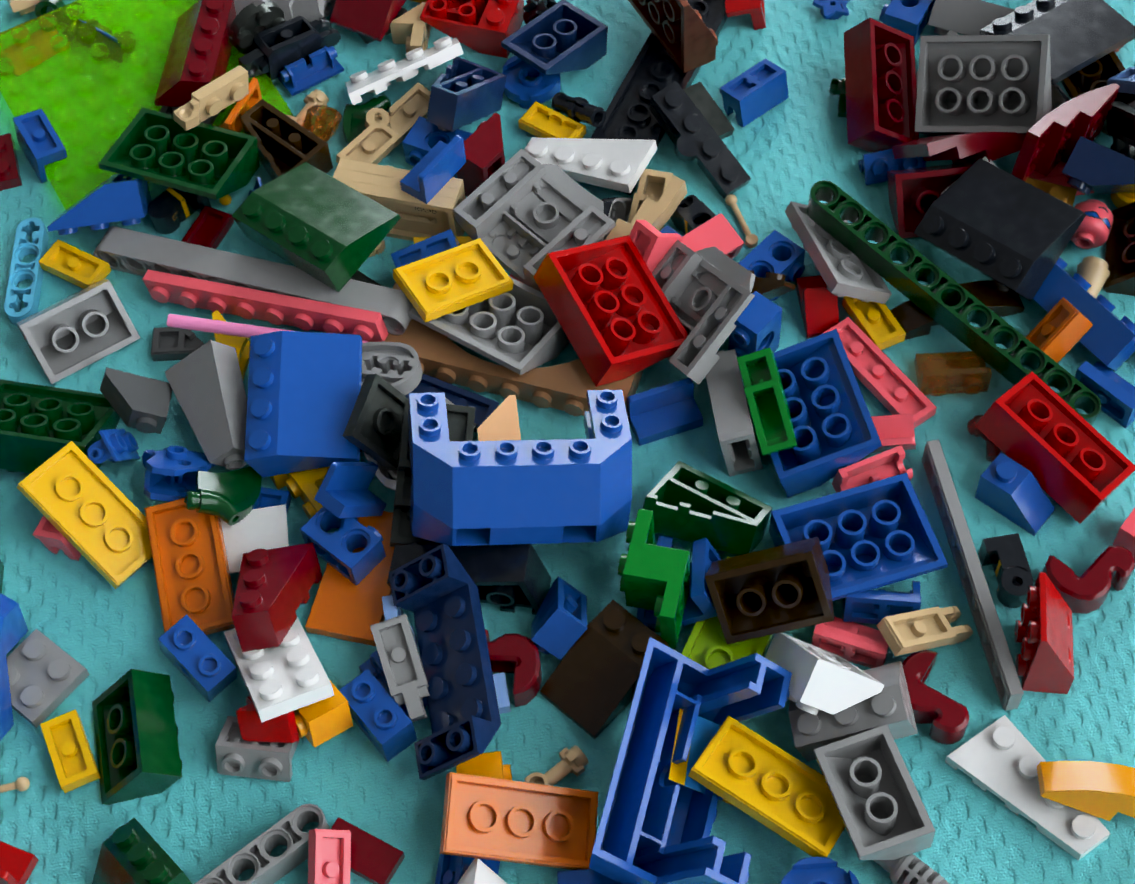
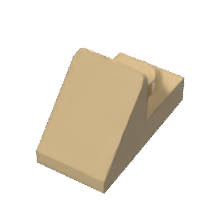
(411, 30)

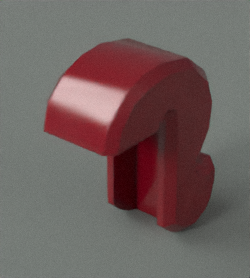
(1090, 589)
(519, 656)
(929, 706)

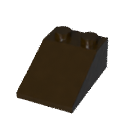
(600, 670)

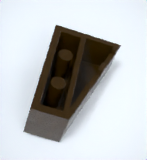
(283, 141)

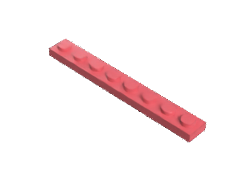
(265, 306)

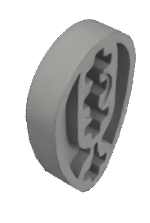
(394, 363)

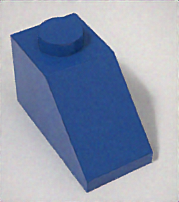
(1014, 494)
(559, 619)

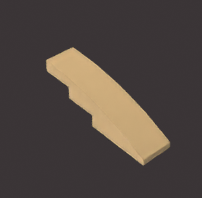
(654, 212)

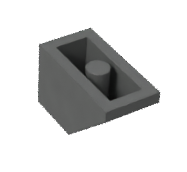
(137, 399)

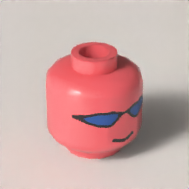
(1095, 226)

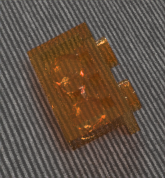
(951, 373)

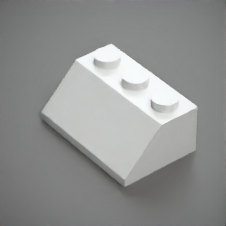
(820, 677)

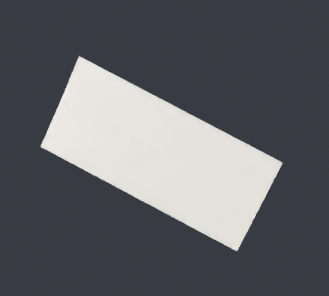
(260, 529)

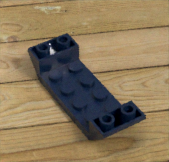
(453, 656)

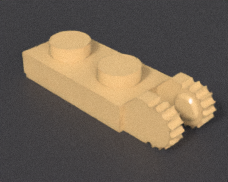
(923, 629)

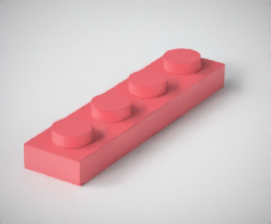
(881, 375)

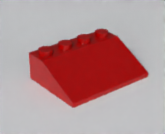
(610, 308)

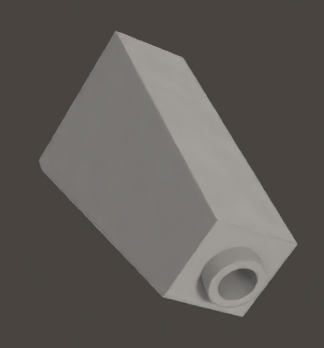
(214, 401)
(733, 415)

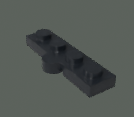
(699, 140)

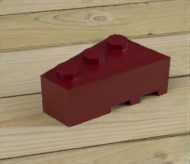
(270, 591)

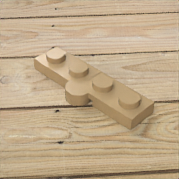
(387, 129)

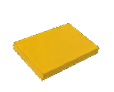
(452, 280)

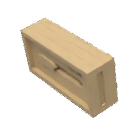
(417, 218)

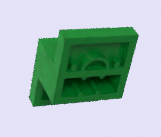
(655, 577)

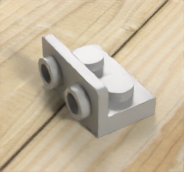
(252, 758)

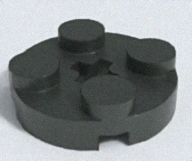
(253, 21)

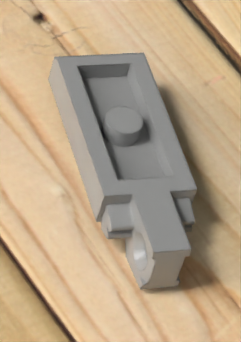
(402, 664)

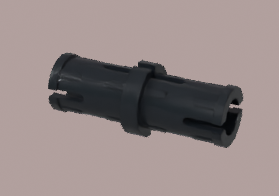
(578, 109)

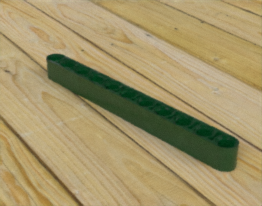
(942, 289)

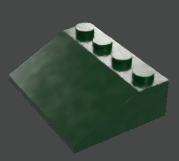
(197, 161)
(315, 223)
(44, 419)

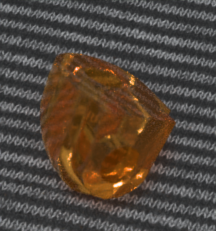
(322, 121)

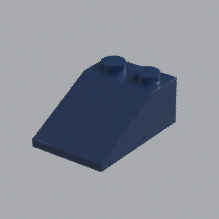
(559, 40)
(1099, 169)

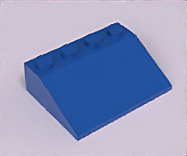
(301, 400)
(825, 411)
(866, 535)

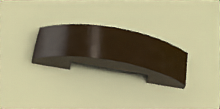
(989, 292)

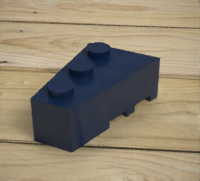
(464, 95)

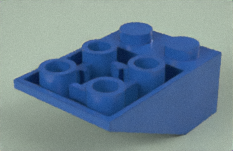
(113, 201)

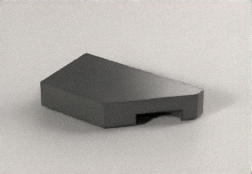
(173, 343)

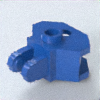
(172, 472)

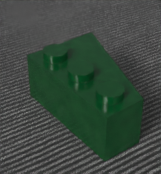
(699, 506)

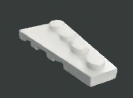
(402, 70)
(597, 162)
(1007, 766)

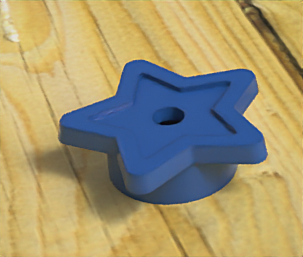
(832, 8)

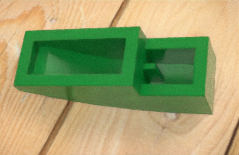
(767, 401)

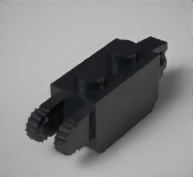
(287, 44)

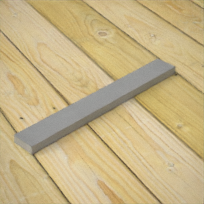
(972, 577)

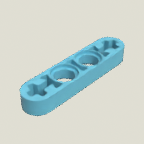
(22, 271)

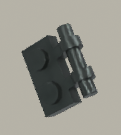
(1122, 128)

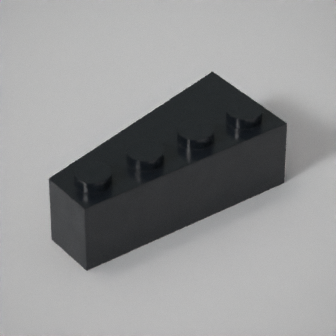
(502, 573)

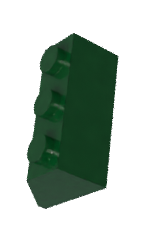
(136, 737)
(135, 858)

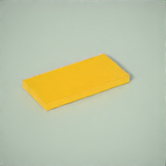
(90, 513)
(770, 787)

